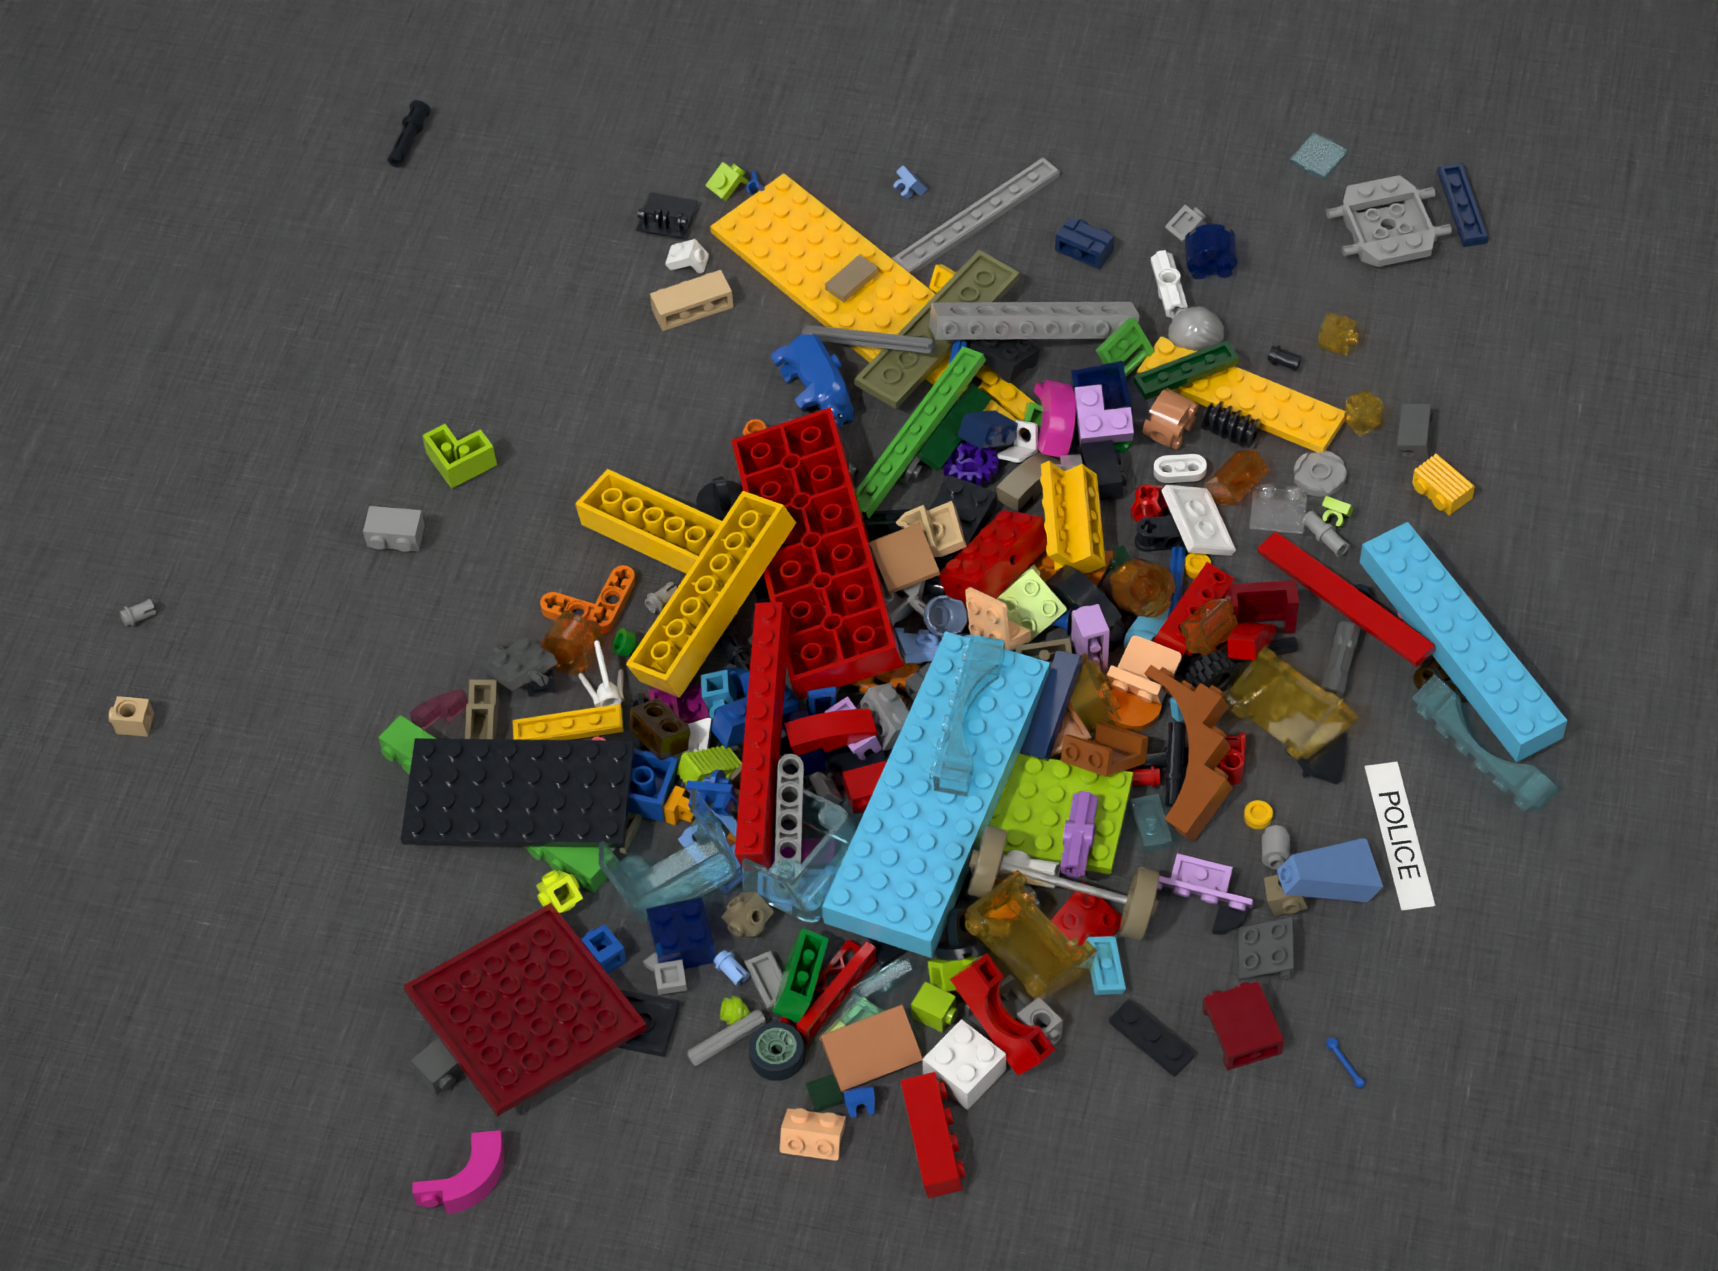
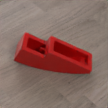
(1249, 639)
(830, 730)

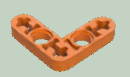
(595, 611)

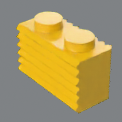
(1442, 484)

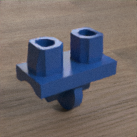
(716, 790)

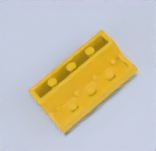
(1072, 517)

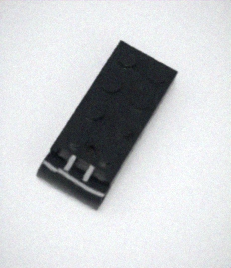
(973, 508)

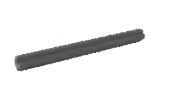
(872, 339)

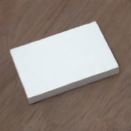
(1198, 520)

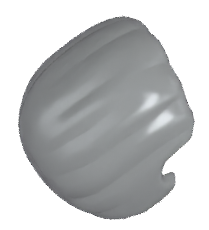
(1195, 329)

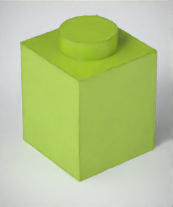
(934, 1007)

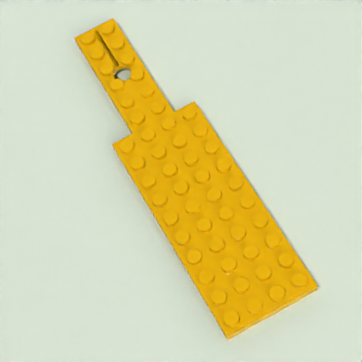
(805, 245)

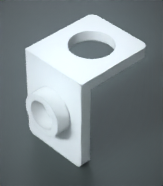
(1022, 448)

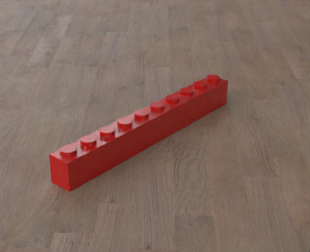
(762, 734)

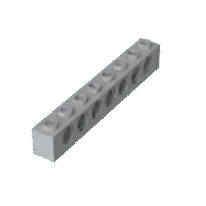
(1028, 320)

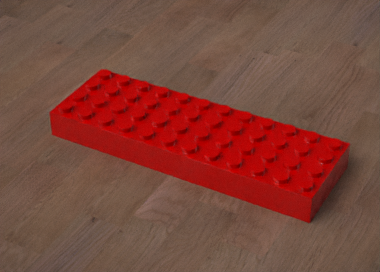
(826, 563)

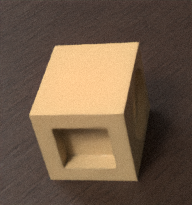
(137, 724)

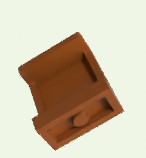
(1110, 752)

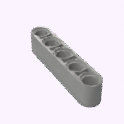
(787, 810)

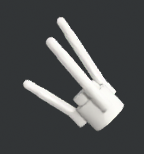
(607, 692)

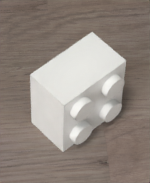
(965, 1063)

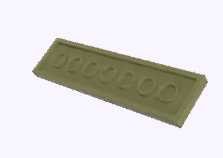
(898, 373)

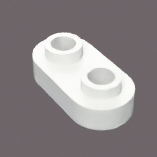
(1179, 468)

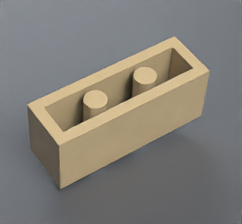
(691, 300)

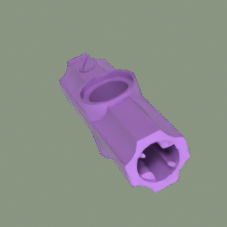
(1079, 834)

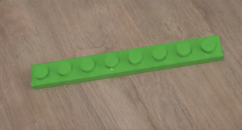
(918, 429)

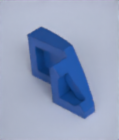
(741, 679)

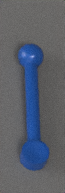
(1332, 1045)

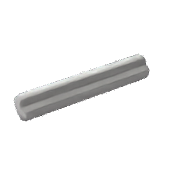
(726, 1037)

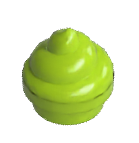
(733, 1010)

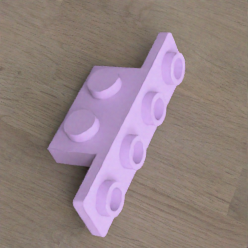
(1203, 879)

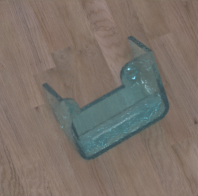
(682, 875)
(804, 886)

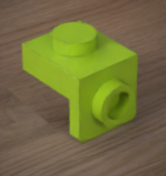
(726, 180)

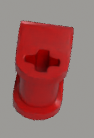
(1234, 758)

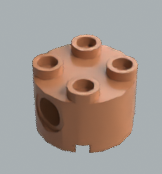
(1170, 418)

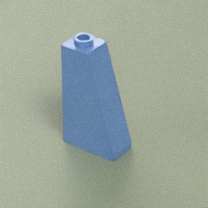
(1332, 872)

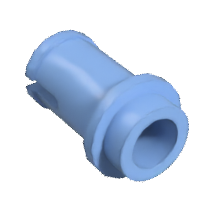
(726, 962)

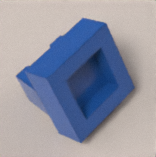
(857, 1096)

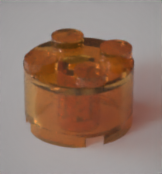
(1142, 588)
(572, 642)

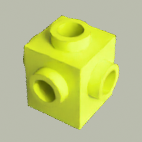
(567, 890)

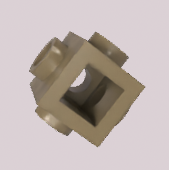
(1278, 901)
(747, 914)

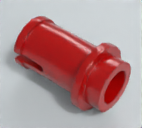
(1146, 776)

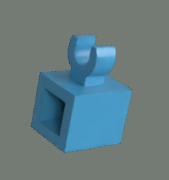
(717, 690)

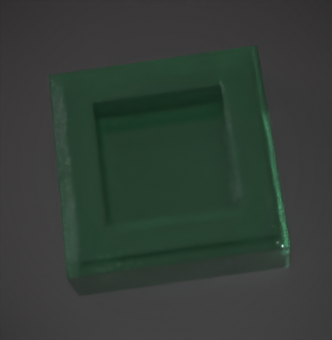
(824, 1093)

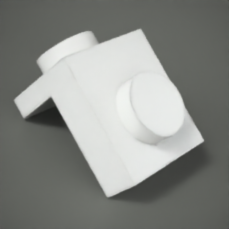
(687, 254)

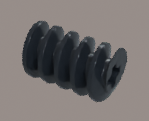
(1230, 425)

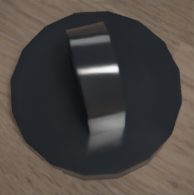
(718, 497)
(960, 939)

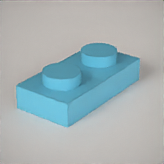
(1106, 967)

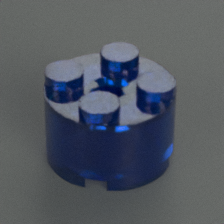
(1211, 251)

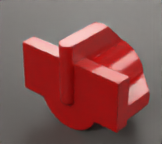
(1148, 502)

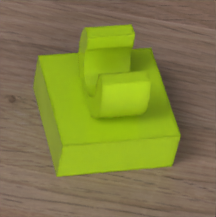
(1338, 508)

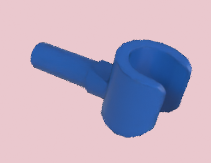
(754, 184)

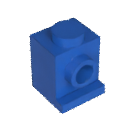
(605, 948)

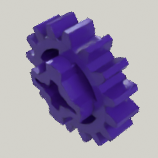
(970, 463)

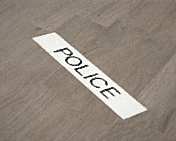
(1399, 836)

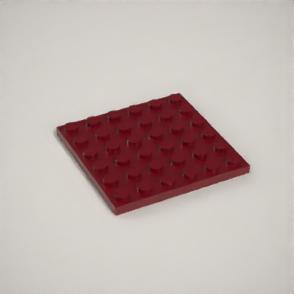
(524, 1008)

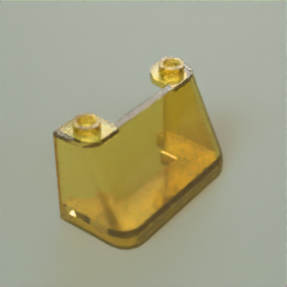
(1289, 706)
(1027, 939)

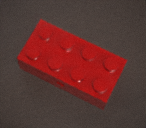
(995, 556)

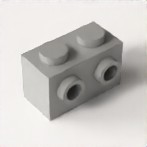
(393, 528)
(887, 711)

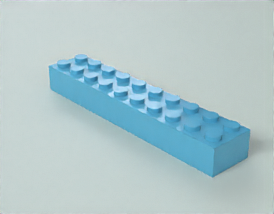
(1463, 641)

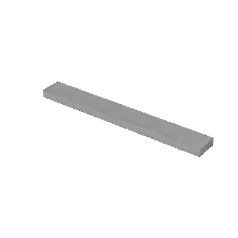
(977, 216)

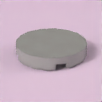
(1313, 477)

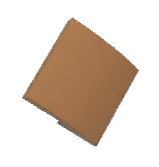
(904, 558)

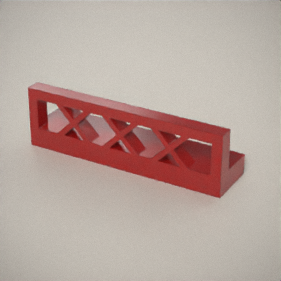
(838, 990)

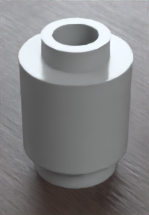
(1275, 846)

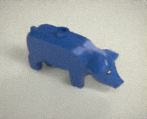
(819, 373)

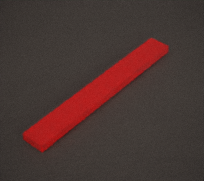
(1346, 599)

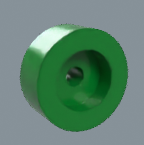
(624, 642)

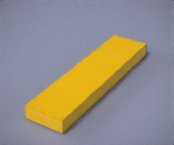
(571, 724)

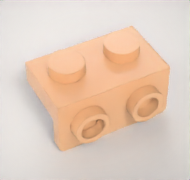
(812, 1134)

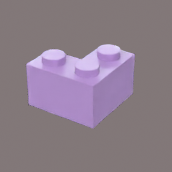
(1100, 424)

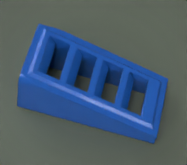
(821, 700)

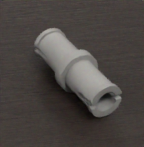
(1326, 534)

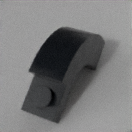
(1078, 591)

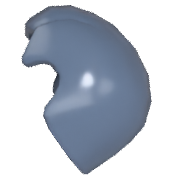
(945, 615)

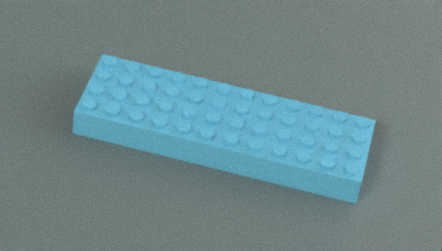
(919, 841)

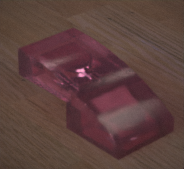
(443, 706)

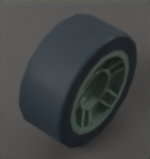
(783, 1039)

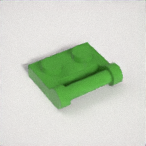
(1123, 344)

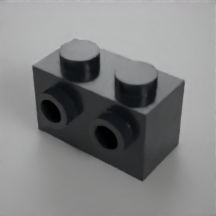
(1105, 462)

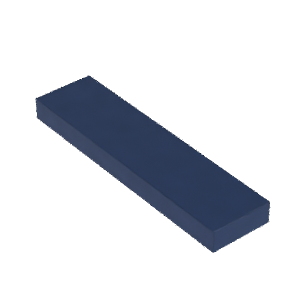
(1462, 205)
(1052, 705)

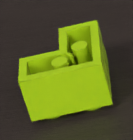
(459, 459)

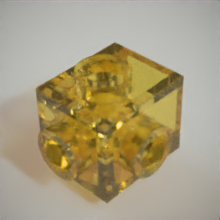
(1338, 333)
(1363, 412)

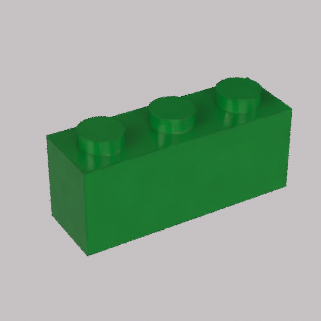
(800, 975)

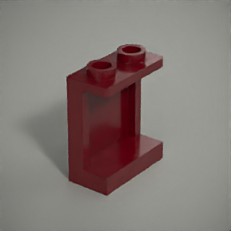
(1266, 602)
(1243, 1024)

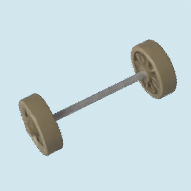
(1138, 903)

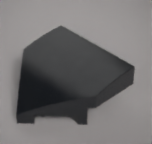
(1327, 762)

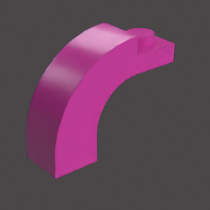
(1057, 417)
(472, 1182)

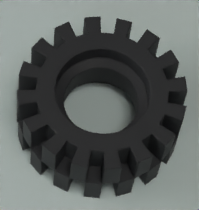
(1214, 670)

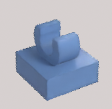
(910, 182)

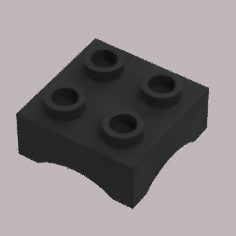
(1007, 356)

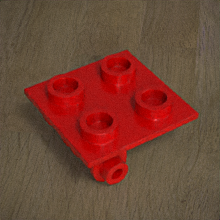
(1086, 917)

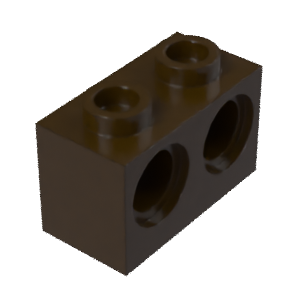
(659, 728)

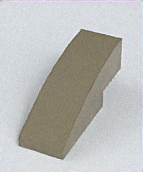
(1023, 482)
(482, 709)

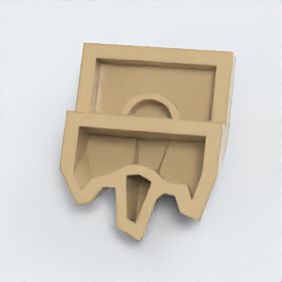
(939, 526)

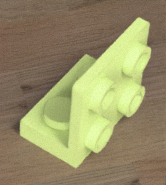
(1032, 602)

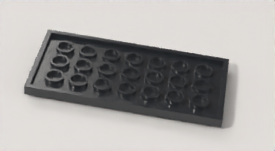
(518, 792)

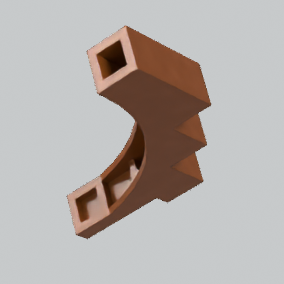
(1204, 783)

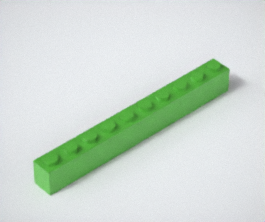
(581, 862)

